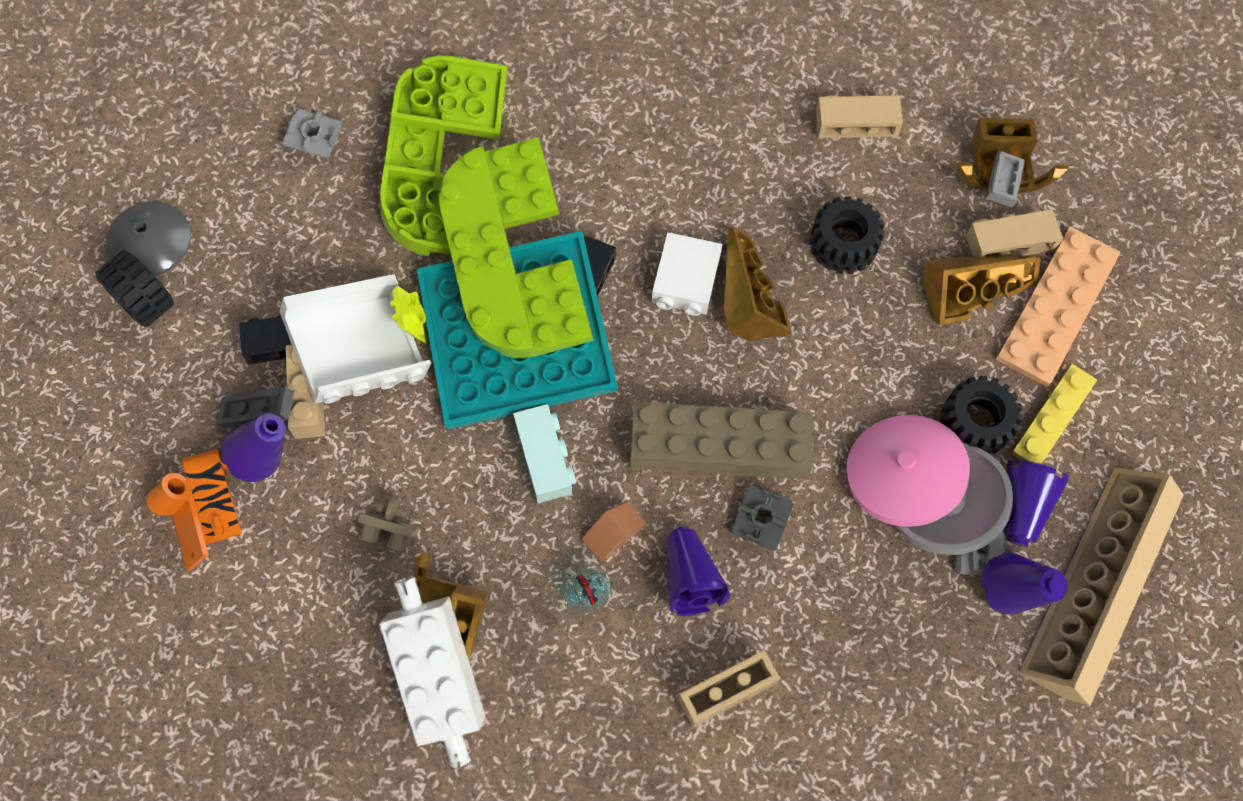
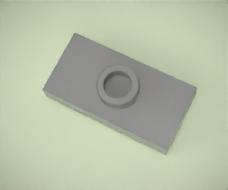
(1005, 179)

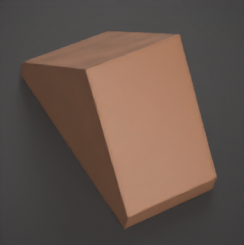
(613, 530)

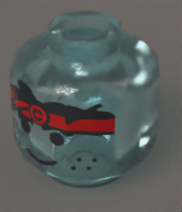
(587, 591)

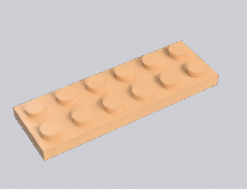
(1058, 307)

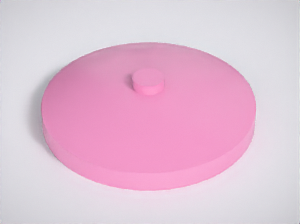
(908, 470)

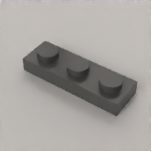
(244, 407)

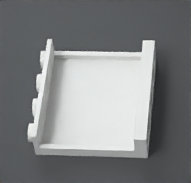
(350, 339)

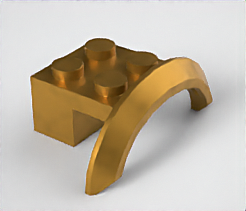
(1012, 137)
(466, 601)

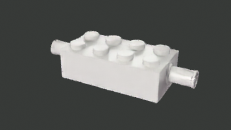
(433, 671)

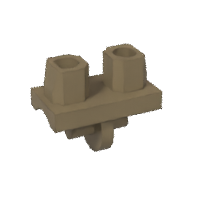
(374, 524)

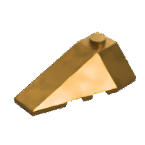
(967, 283)
(747, 298)

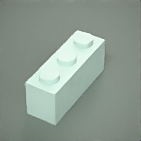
(544, 453)

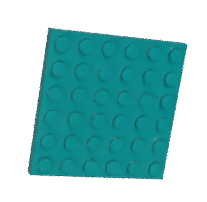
(483, 384)

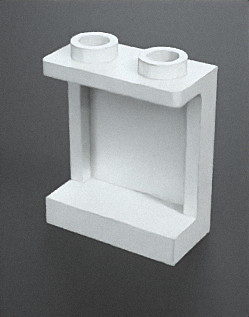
(686, 274)

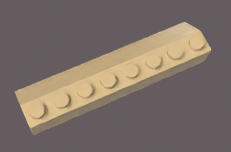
(1103, 584)

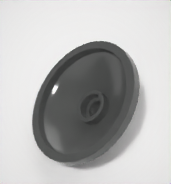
(162, 242)

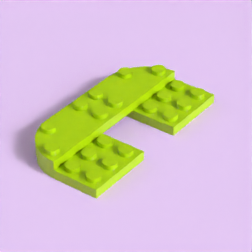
(427, 101)
(507, 310)

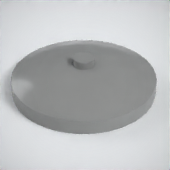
(976, 518)

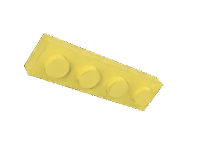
(1054, 415)

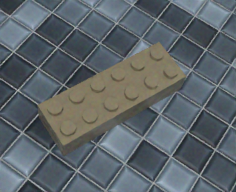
(722, 440)

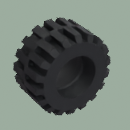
(850, 215)
(134, 288)
(990, 396)

